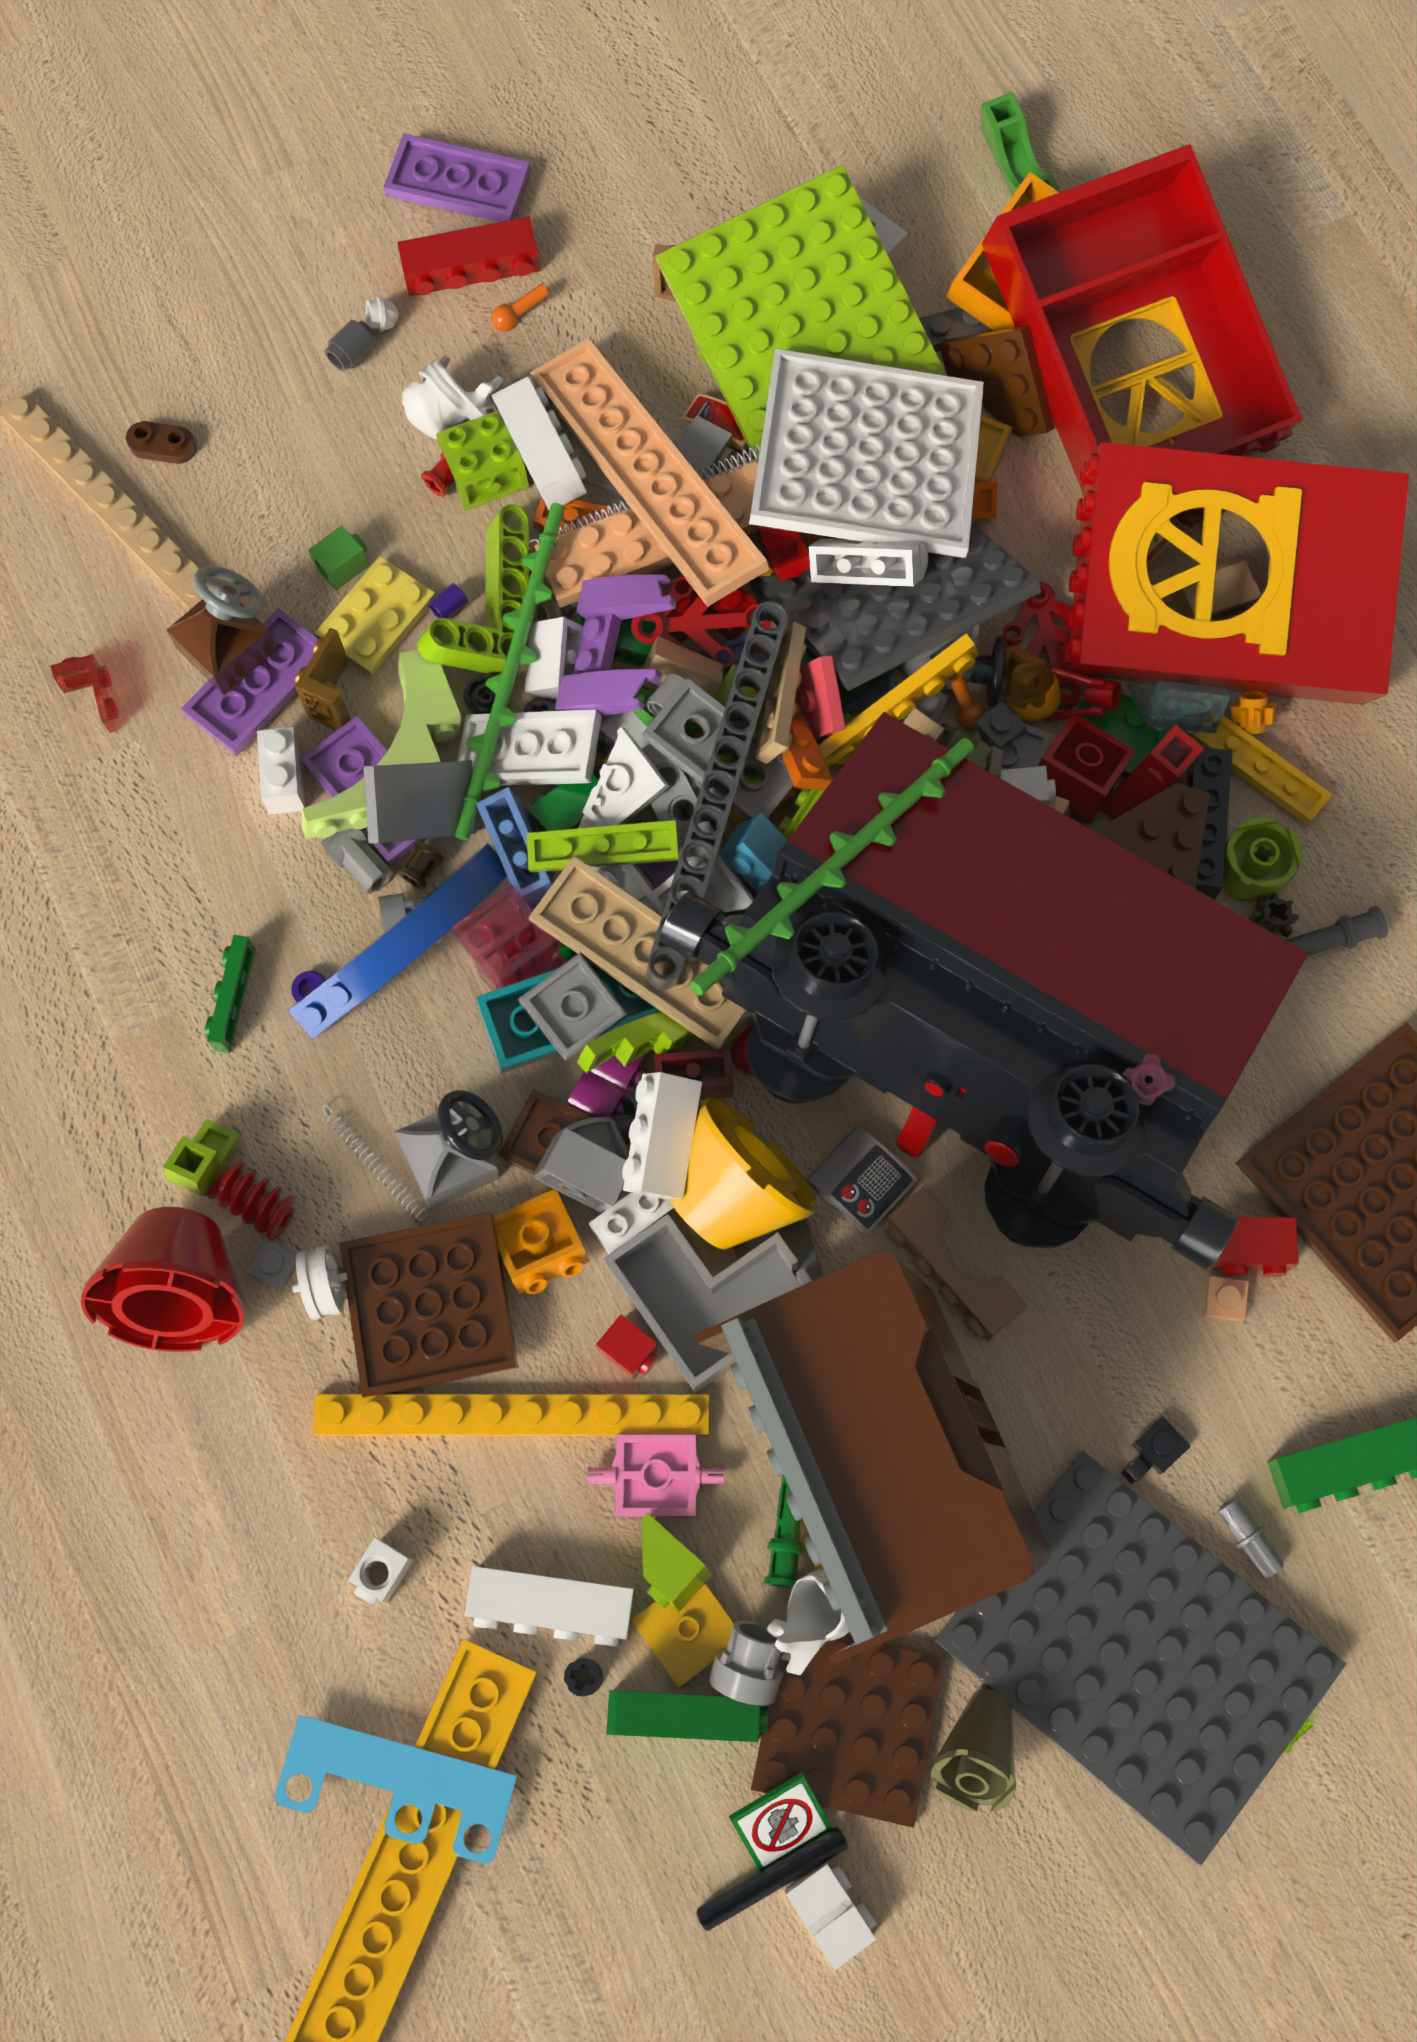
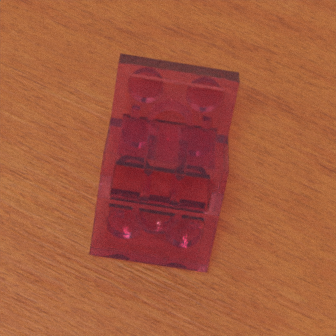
(506, 942)

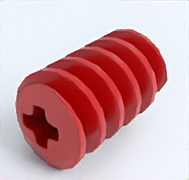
(253, 1200)

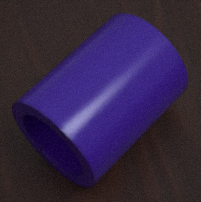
(448, 602)

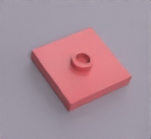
(820, 697)

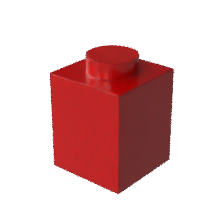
(628, 1347)

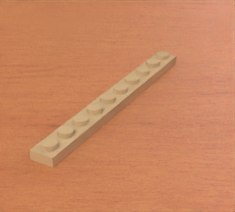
(102, 496)

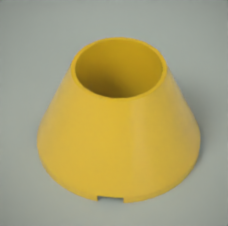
(739, 1182)

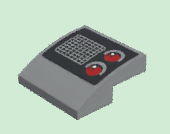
(862, 1179)

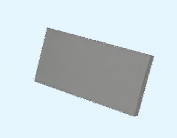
(415, 800)

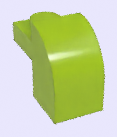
(200, 1161)

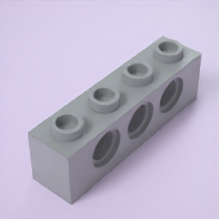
(670, 802)

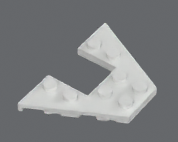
(623, 790)

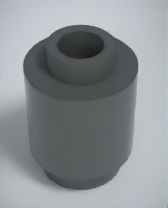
(350, 345)

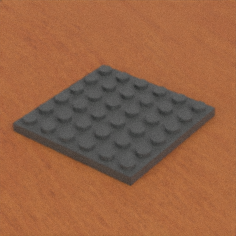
(886, 625)

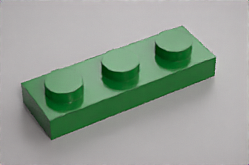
(230, 993)

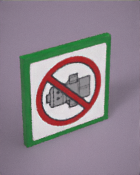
(780, 1822)

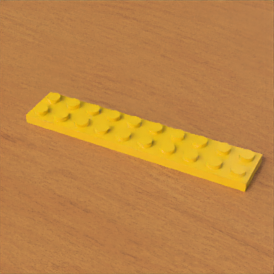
(405, 1880)

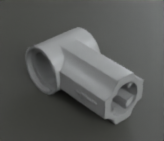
(353, 851)

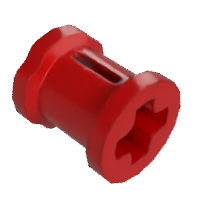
(439, 477)

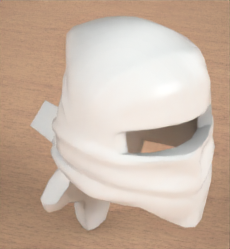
(442, 402)
(808, 1622)

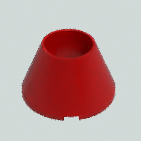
(167, 1284)

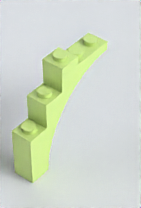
(427, 717)

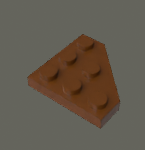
(1010, 376)
(1165, 831)

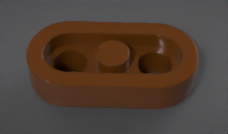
(159, 444)

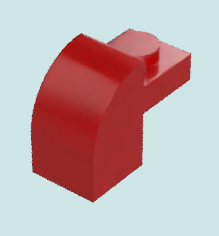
(785, 551)

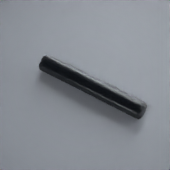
(771, 1879)

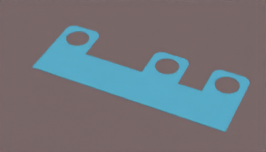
(410, 1772)

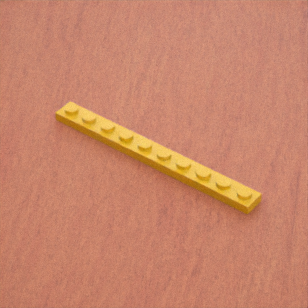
(510, 1415)

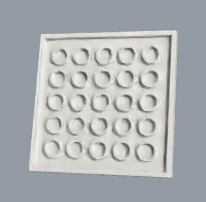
(868, 453)

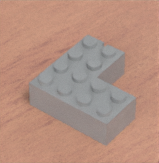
(683, 1298)

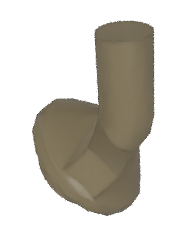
(550, 609)

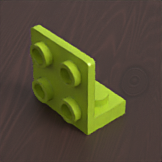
(483, 460)

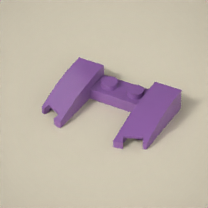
(603, 606)

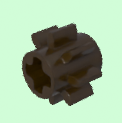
(1280, 909)

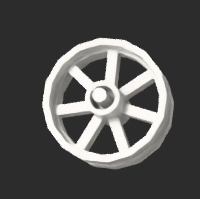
(319, 1282)

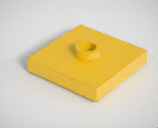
(685, 1639)

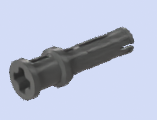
(1344, 932)

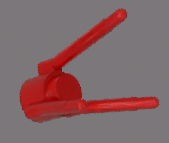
(1100, 693)

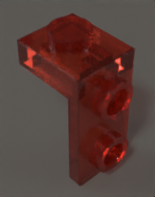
(84, 672)

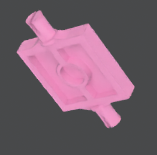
(655, 1475)

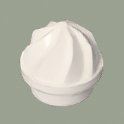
(381, 314)

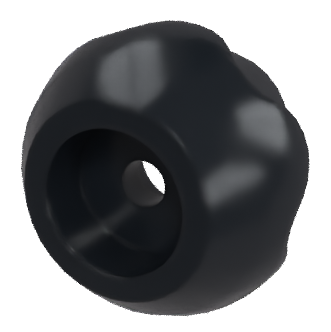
(474, 695)

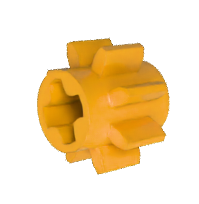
(1253, 712)

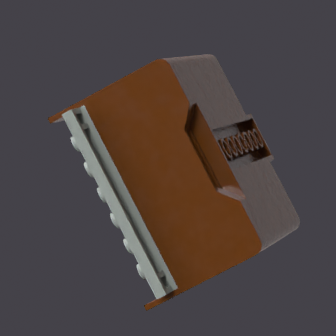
(883, 1448)

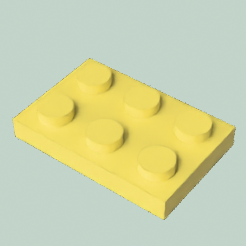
(377, 614)

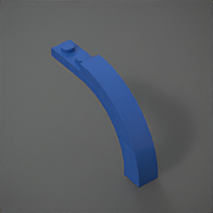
(401, 942)

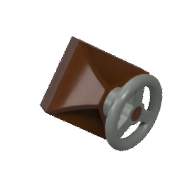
(220, 632)

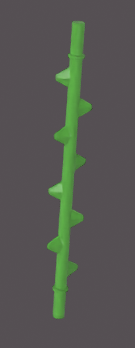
(502, 684)
(846, 848)

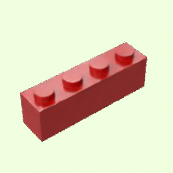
(469, 256)

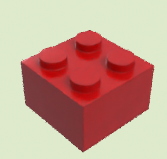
(1085, 765)

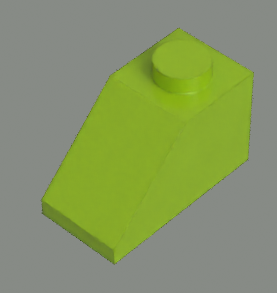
(669, 1566)

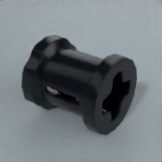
(572, 1683)

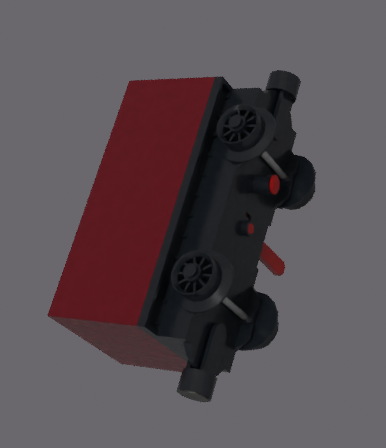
(1003, 989)

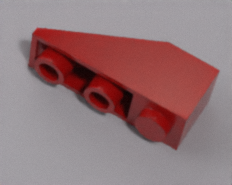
(1155, 771)

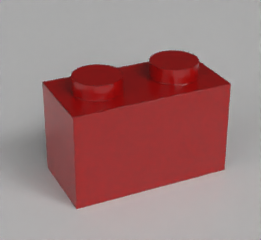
(1260, 1245)

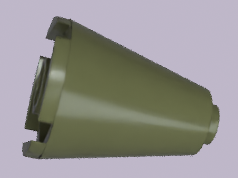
(978, 1755)

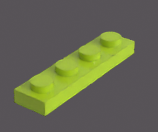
(604, 845)

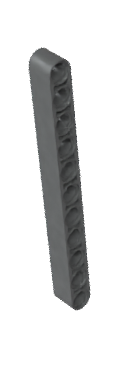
(721, 775)

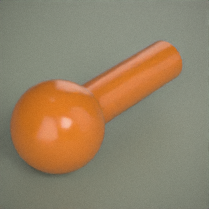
(506, 316)
(969, 709)

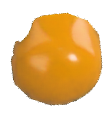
(1042, 706)

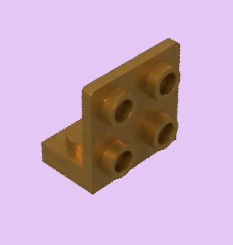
(318, 682)

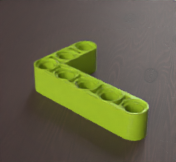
(500, 573)

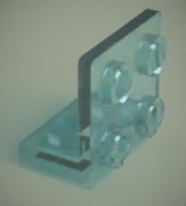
(1187, 705)

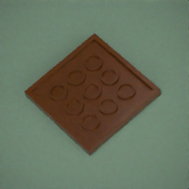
(428, 1305)
(854, 1730)

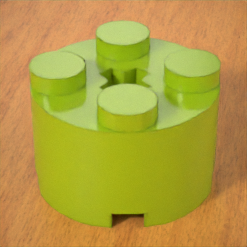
(1260, 859)

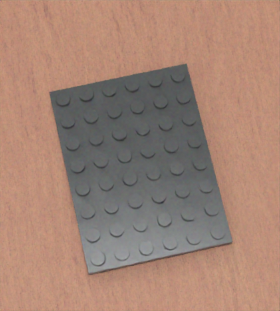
(1146, 1660)

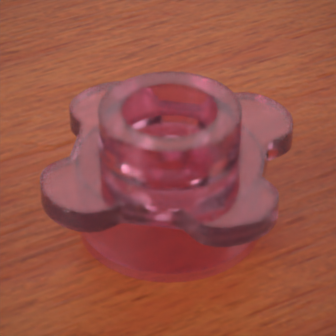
(1149, 1091)

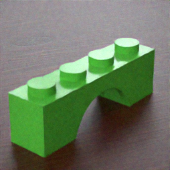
(1008, 140)

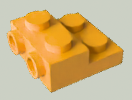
(539, 1243)

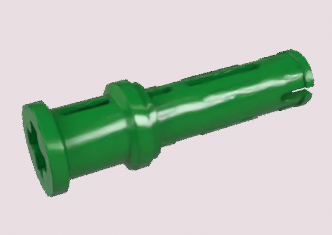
(785, 1545)

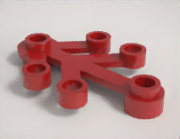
(693, 624)
(1047, 636)

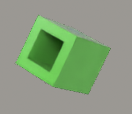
(339, 557)

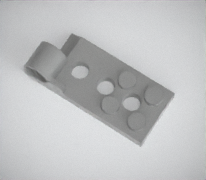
(682, 702)

